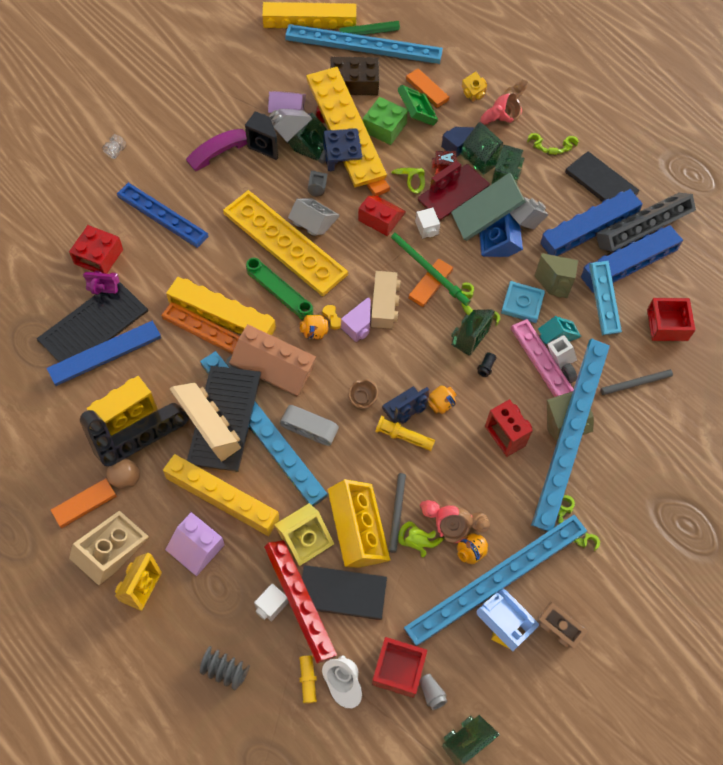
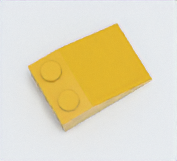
(139, 581)

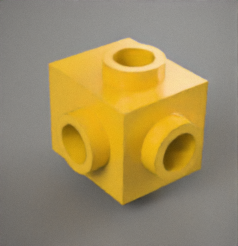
(474, 86)

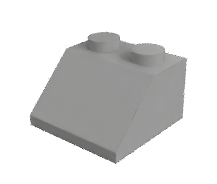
(289, 121)
(530, 213)
(312, 216)

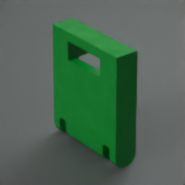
(418, 105)

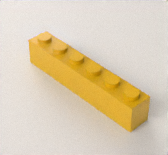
(309, 15)
(217, 308)
(221, 495)

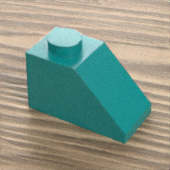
(558, 327)

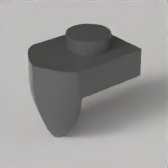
(317, 183)

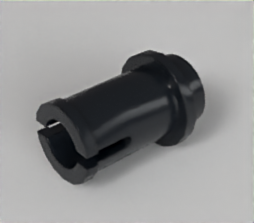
(486, 365)

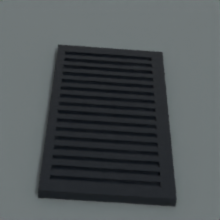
(92, 323)
(235, 396)

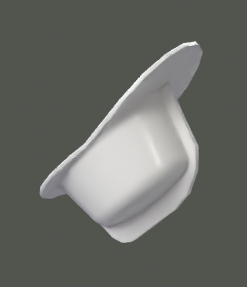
(342, 681)

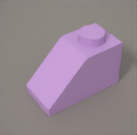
(357, 321)

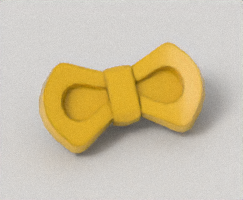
(329, 312)

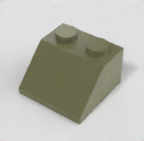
(556, 274)
(556, 414)

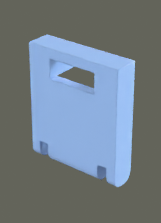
(504, 616)

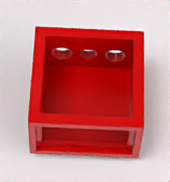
(96, 247)
(670, 319)
(512, 423)
(399, 667)

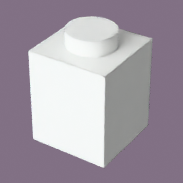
(427, 223)
(562, 351)
(271, 603)

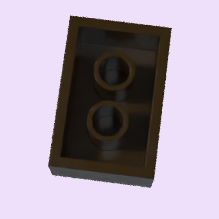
(359, 74)

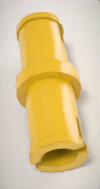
(308, 679)

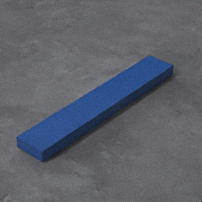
(162, 215)
(103, 353)

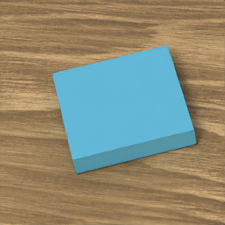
(523, 302)

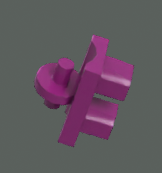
(100, 282)

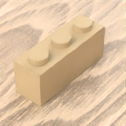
(385, 300)

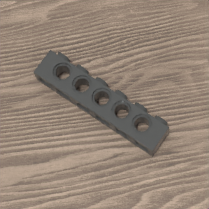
(645, 221)

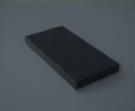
(598, 177)
(345, 592)

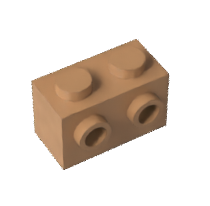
(559, 622)

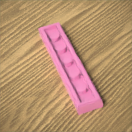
(541, 358)

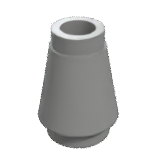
(433, 693)

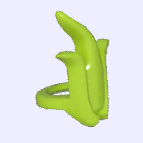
(412, 171)
(418, 538)

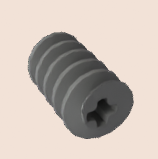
(222, 669)

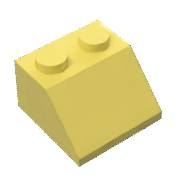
(304, 534)

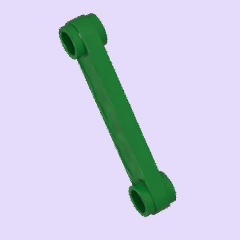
(278, 288)

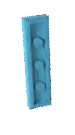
(605, 298)

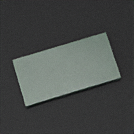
(488, 206)

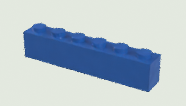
(585, 225)
(638, 254)

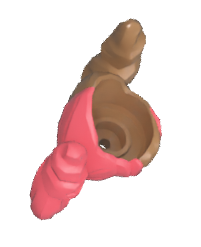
(507, 106)
(463, 520)

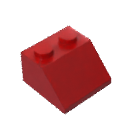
(379, 214)

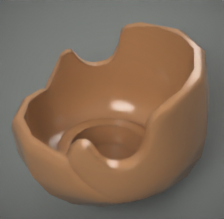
(363, 394)
(123, 474)

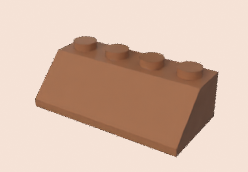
(275, 359)

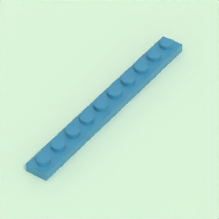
(364, 44)
(570, 436)
(278, 446)
(494, 580)

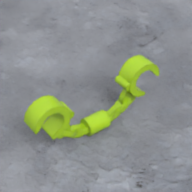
(567, 146)
(467, 309)
(581, 541)

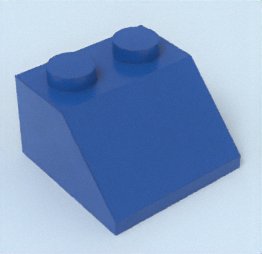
(501, 238)

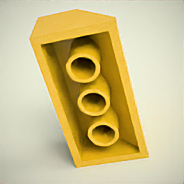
(358, 524)

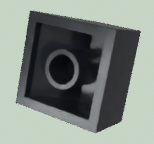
(261, 135)

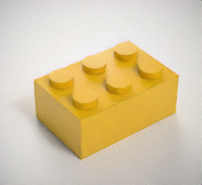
(125, 405)

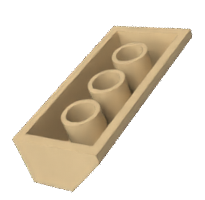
(206, 419)

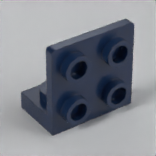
(341, 146)
(406, 404)

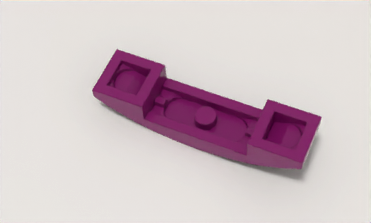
(216, 145)

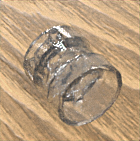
(114, 145)

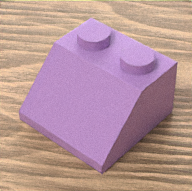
(285, 100)
(194, 544)

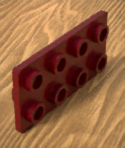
(452, 189)

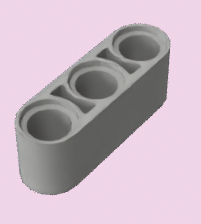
(309, 425)

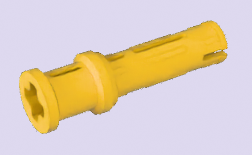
(395, 431)

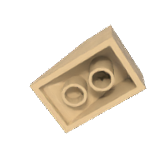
(107, 547)

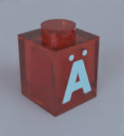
(443, 160)

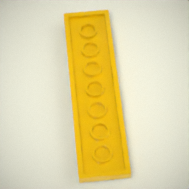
(341, 114)
(285, 243)

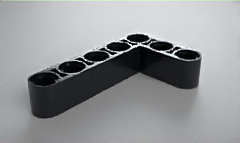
(134, 437)

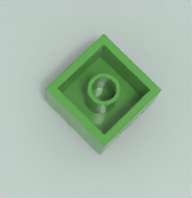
(385, 120)

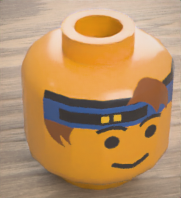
(314, 327)
(442, 399)
(472, 548)

